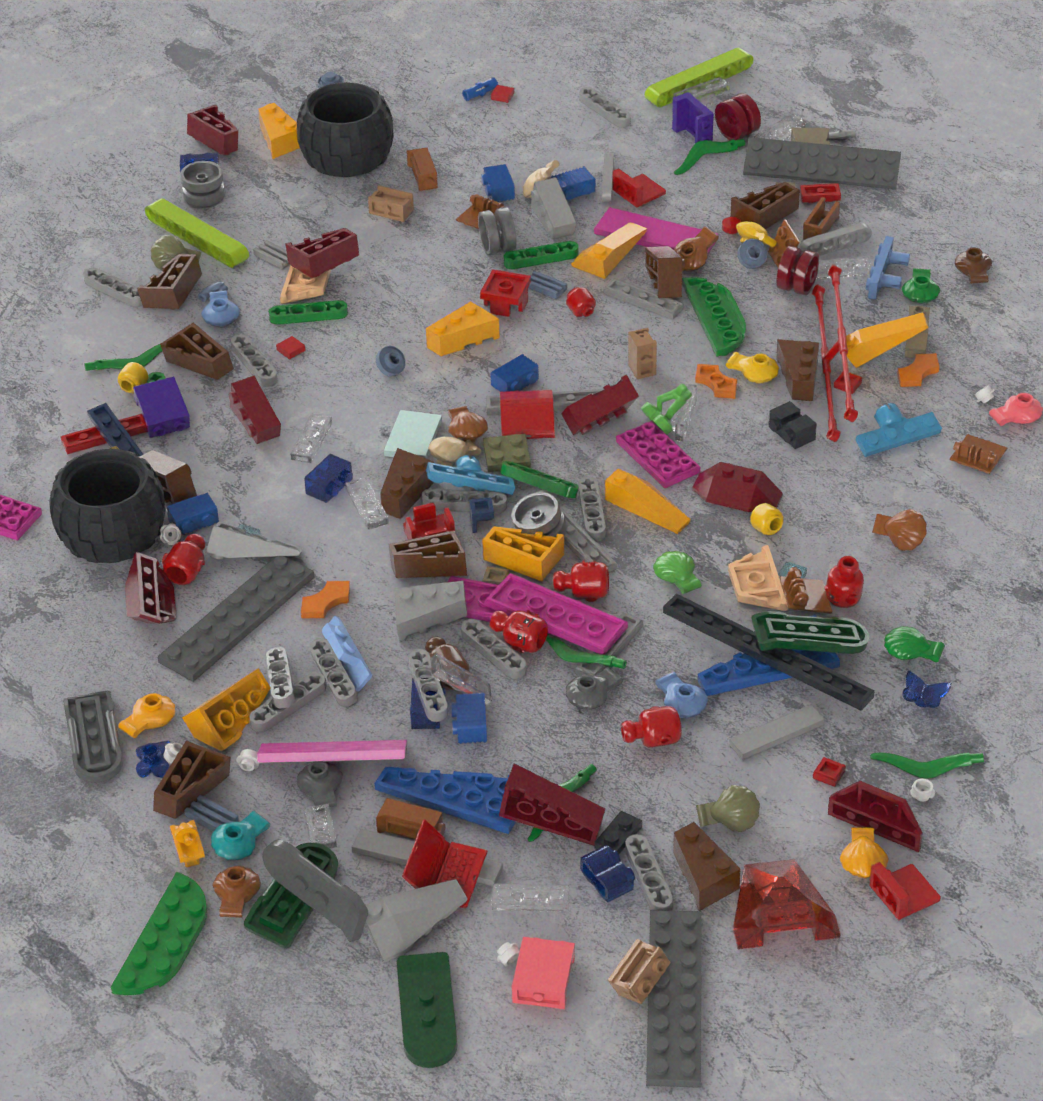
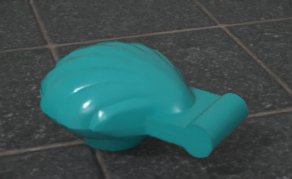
(237, 839)

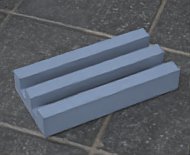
(547, 285)
(212, 810)

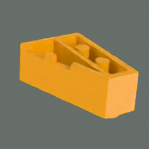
(278, 130)
(460, 328)
(522, 552)

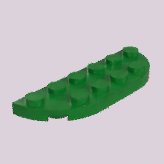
(717, 314)
(164, 939)

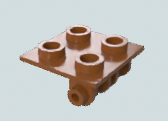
(479, 204)
(785, 238)
(977, 453)
(804, 593)

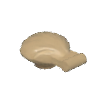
(538, 175)
(450, 449)

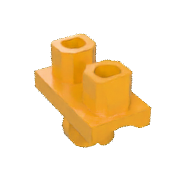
(187, 843)

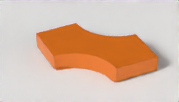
(921, 367)
(719, 383)
(320, 603)

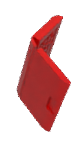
(527, 413)
(438, 861)

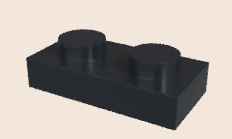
(618, 831)

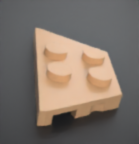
(301, 287)
(757, 581)

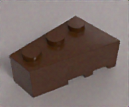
(197, 352)
(705, 866)

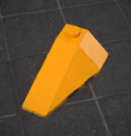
(608, 252)
(875, 340)
(644, 500)
(225, 715)

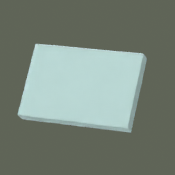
(413, 433)

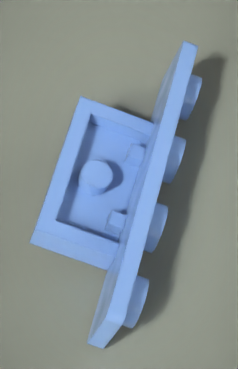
(347, 652)

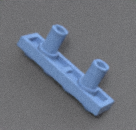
(877, 274)

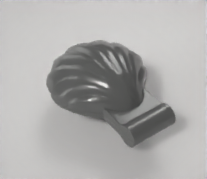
(590, 690)
(320, 782)

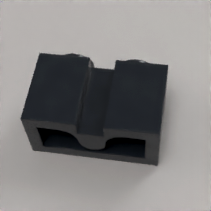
(791, 425)

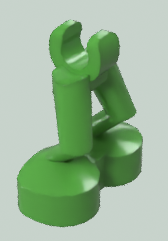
(655, 414)

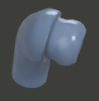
(218, 286)

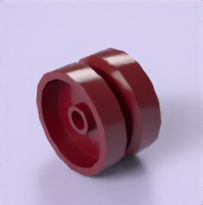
(737, 116)
(797, 270)

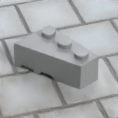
(552, 208)
(427, 606)

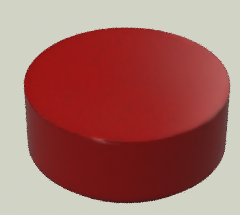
(729, 225)

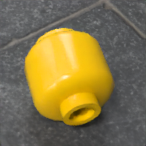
(132, 375)
(766, 519)

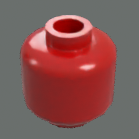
(580, 302)

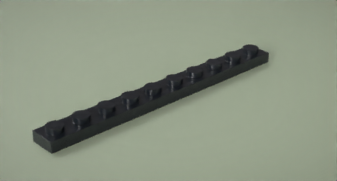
(782, 659)

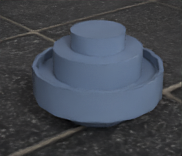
(329, 78)
(752, 253)
(390, 361)

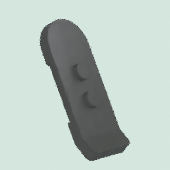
(93, 736)
(316, 888)

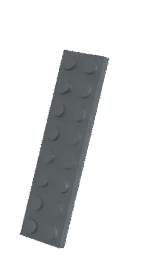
(822, 163)
(235, 617)
(675, 1001)

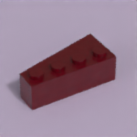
(550, 807)

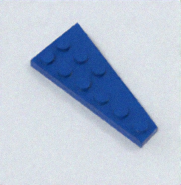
(747, 671)
(460, 794)

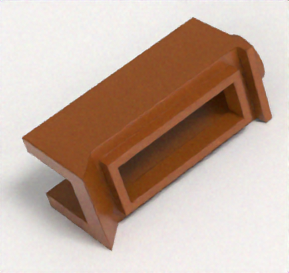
(422, 168)
(811, 227)
(406, 818)

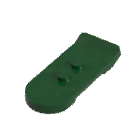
(809, 633)
(280, 913)
(427, 1008)

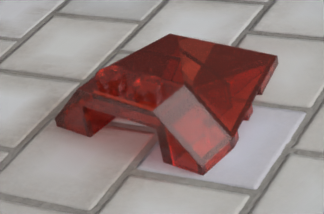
(777, 899)

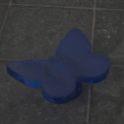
(924, 694)
(152, 759)

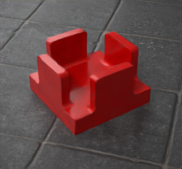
(505, 289)
(427, 522)

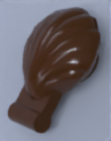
(974, 264)

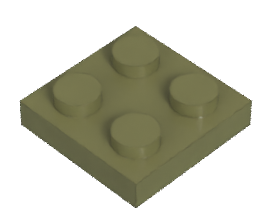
(506, 448)

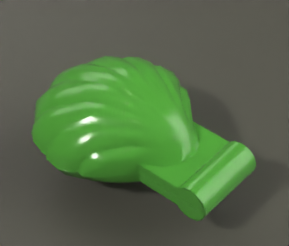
(677, 568)

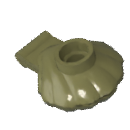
(167, 248)
(735, 809)

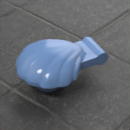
(220, 310)
(684, 697)

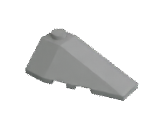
(233, 543)
(404, 917)

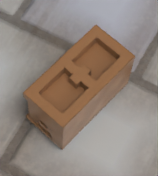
(391, 203)
(642, 353)
(639, 971)

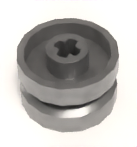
(202, 184)
(497, 230)
(539, 513)

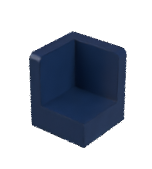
(480, 510)

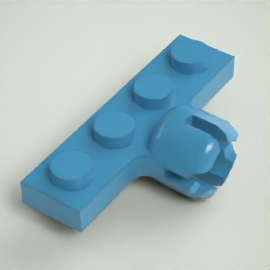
(896, 430)
(469, 473)

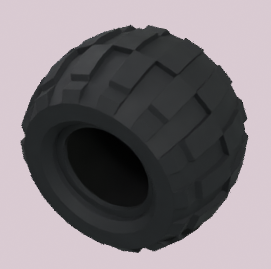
(345, 129)
(107, 505)

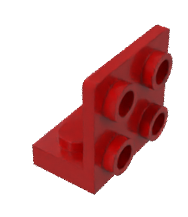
(636, 190)
(902, 890)

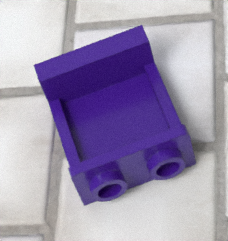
(693, 116)
(162, 407)

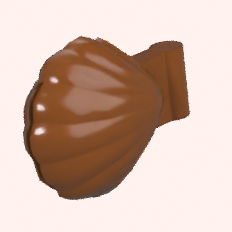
(695, 249)
(466, 424)
(904, 529)
(235, 888)

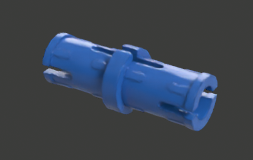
(471, 92)

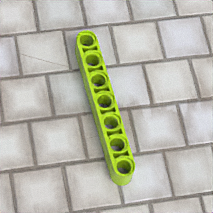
(721, 66)
(197, 233)

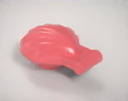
(1018, 409)

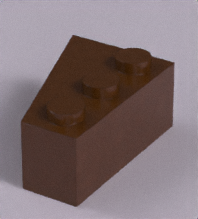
(767, 206)
(666, 269)
(173, 284)
(799, 367)
(173, 476)
(404, 483)
(428, 557)
(191, 774)

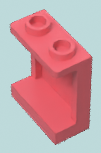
(543, 972)

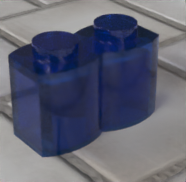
(607, 873)

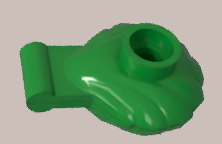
(920, 287)
(910, 643)

